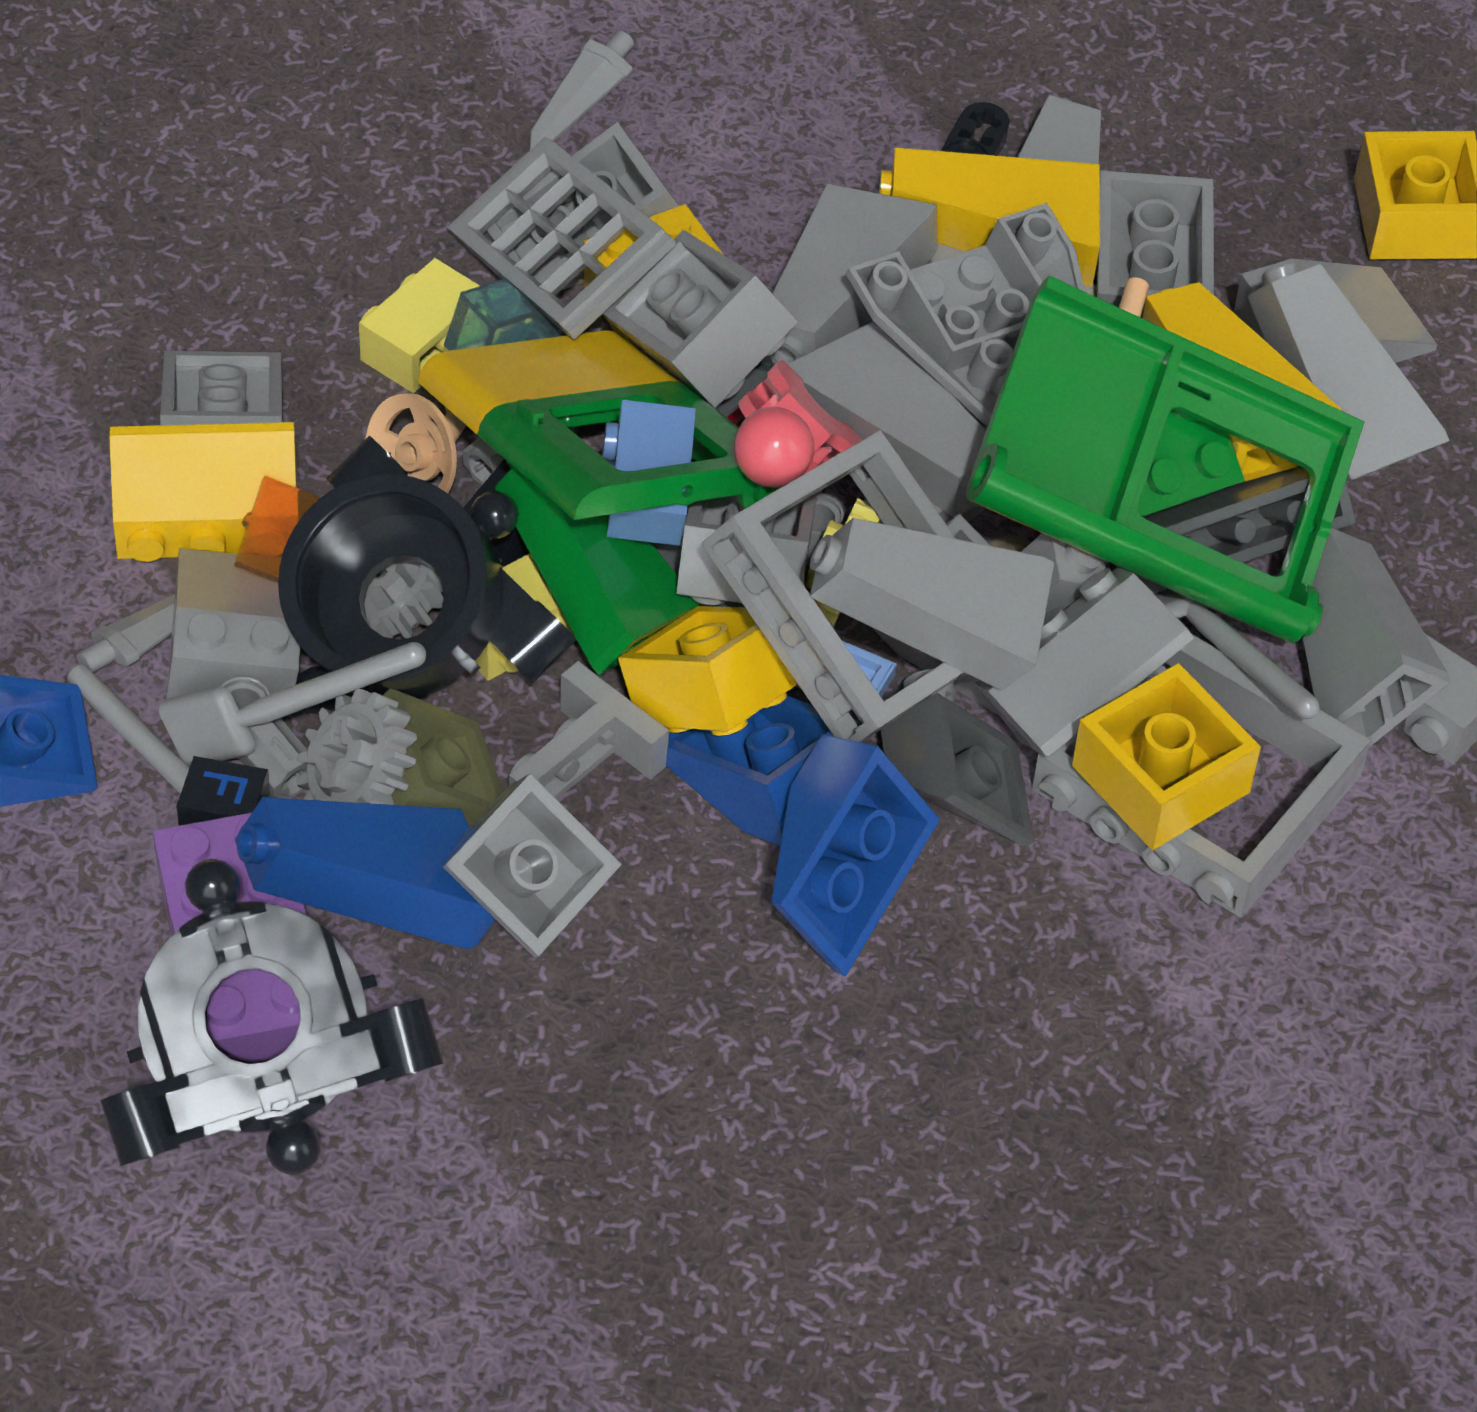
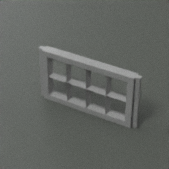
(611, 281)

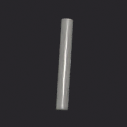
(129, 726)

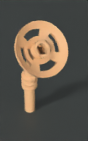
(421, 446)

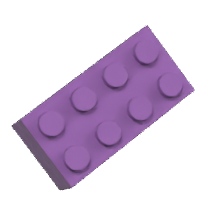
(252, 1011)

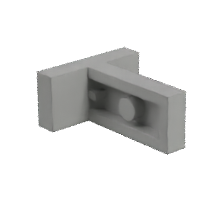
(598, 725)

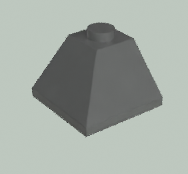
(961, 766)

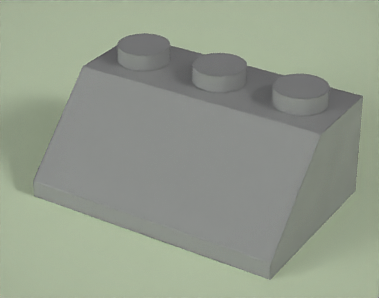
(1154, 232)
(1088, 659)

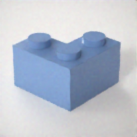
(645, 439)

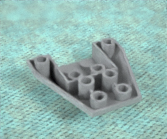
(969, 308)

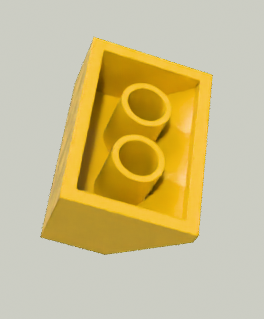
(192, 483)

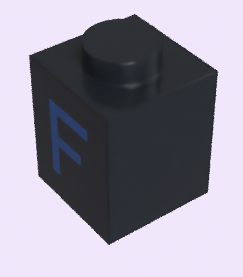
(220, 790)

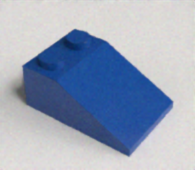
(43, 741)
(751, 769)
(846, 846)

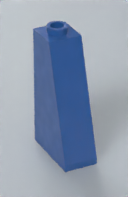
(365, 864)

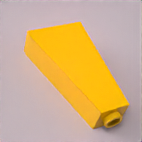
(981, 188)
(1205, 320)

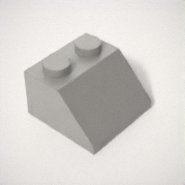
(530, 863)

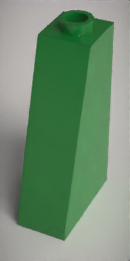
(605, 586)

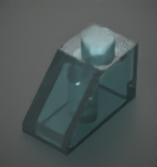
(493, 317)

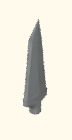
(588, 81)
(129, 637)

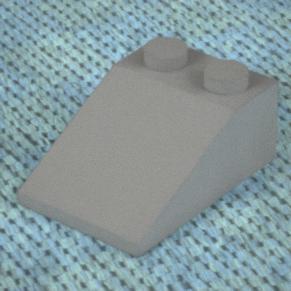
(618, 164)
(1371, 296)
(702, 318)
(221, 388)
(698, 572)
(227, 627)

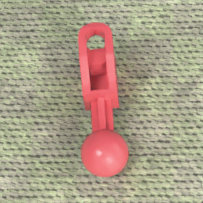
(786, 430)

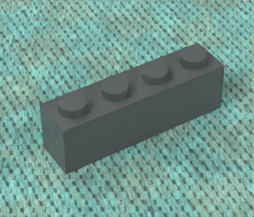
(1246, 517)

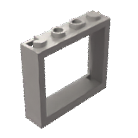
(793, 618)
(1214, 873)

